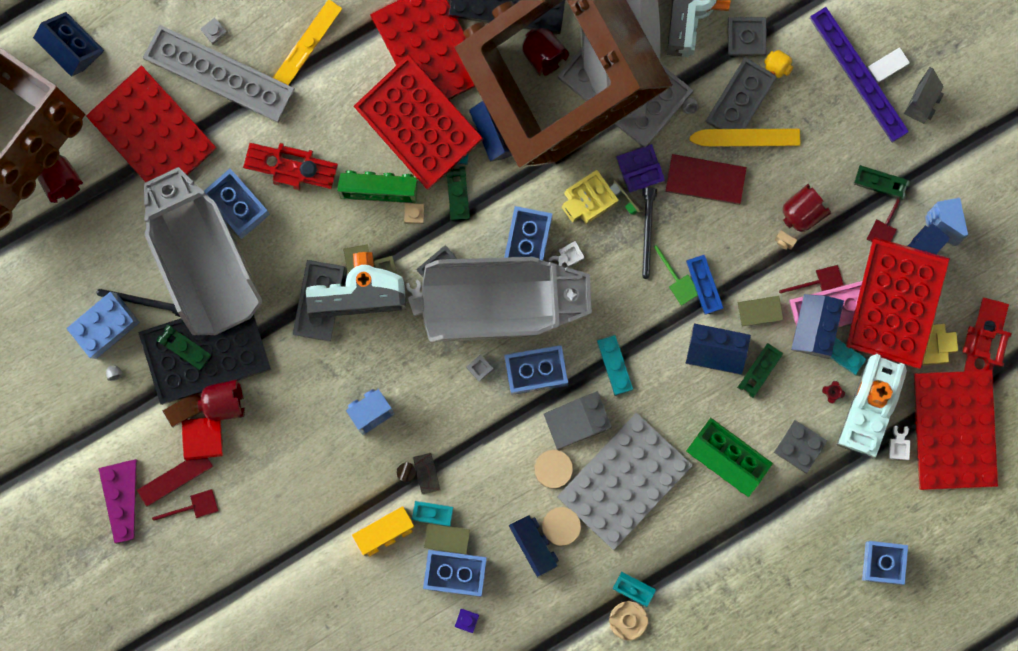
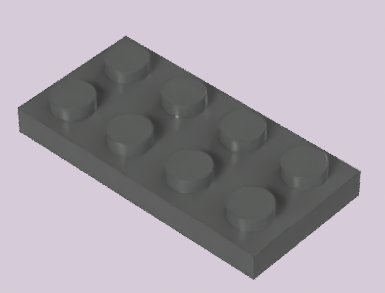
(741, 96)
(316, 274)

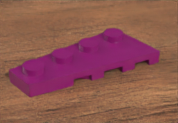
(120, 498)

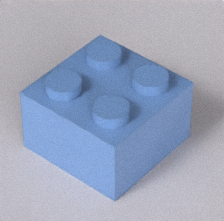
(885, 562)

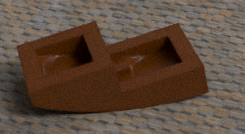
(182, 410)

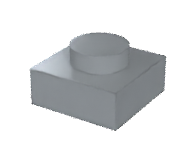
(213, 31)
(479, 368)

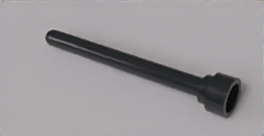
(649, 196)
(141, 301)

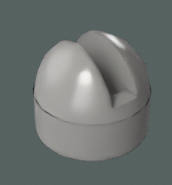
(690, 109)
(113, 373)

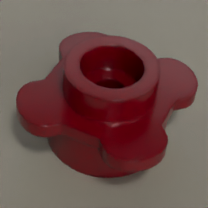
(839, 393)

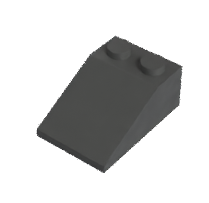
(925, 96)
(577, 420)

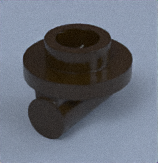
(406, 472)

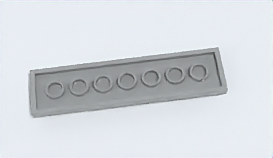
(218, 73)

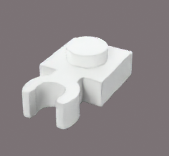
(569, 255)
(416, 300)
(899, 447)

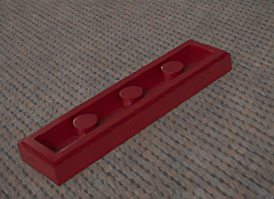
(173, 479)

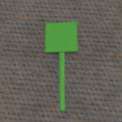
(683, 288)

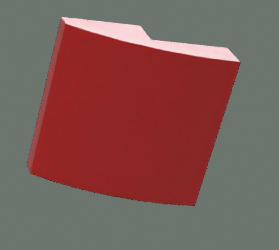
(202, 438)

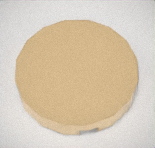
(553, 469)
(561, 526)
(628, 620)

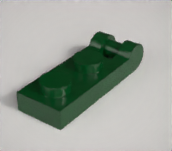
(881, 182)
(458, 195)
(185, 348)
(760, 369)

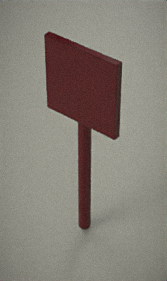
(883, 230)
(827, 278)
(202, 503)

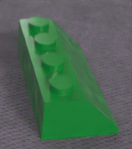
(377, 187)
(729, 457)

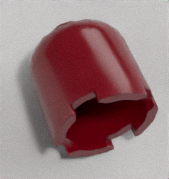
(544, 50)
(60, 180)
(804, 209)
(222, 401)

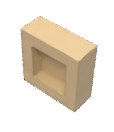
(414, 214)
(785, 240)

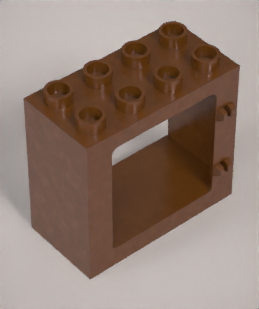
(612, 32)
(38, 139)

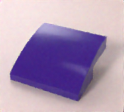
(640, 168)

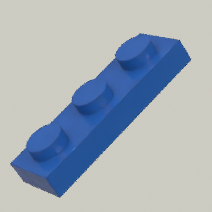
(704, 284)

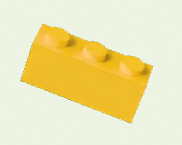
(383, 532)

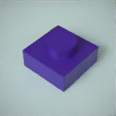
(466, 620)

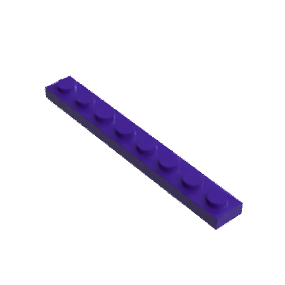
(859, 74)

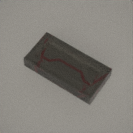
(426, 473)

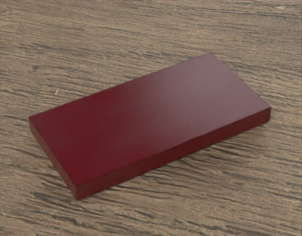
(706, 179)

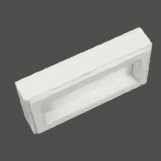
(888, 65)

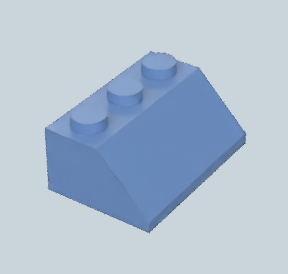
(950, 219)

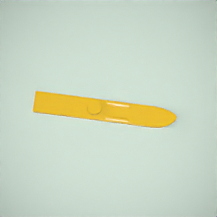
(308, 42)
(746, 137)

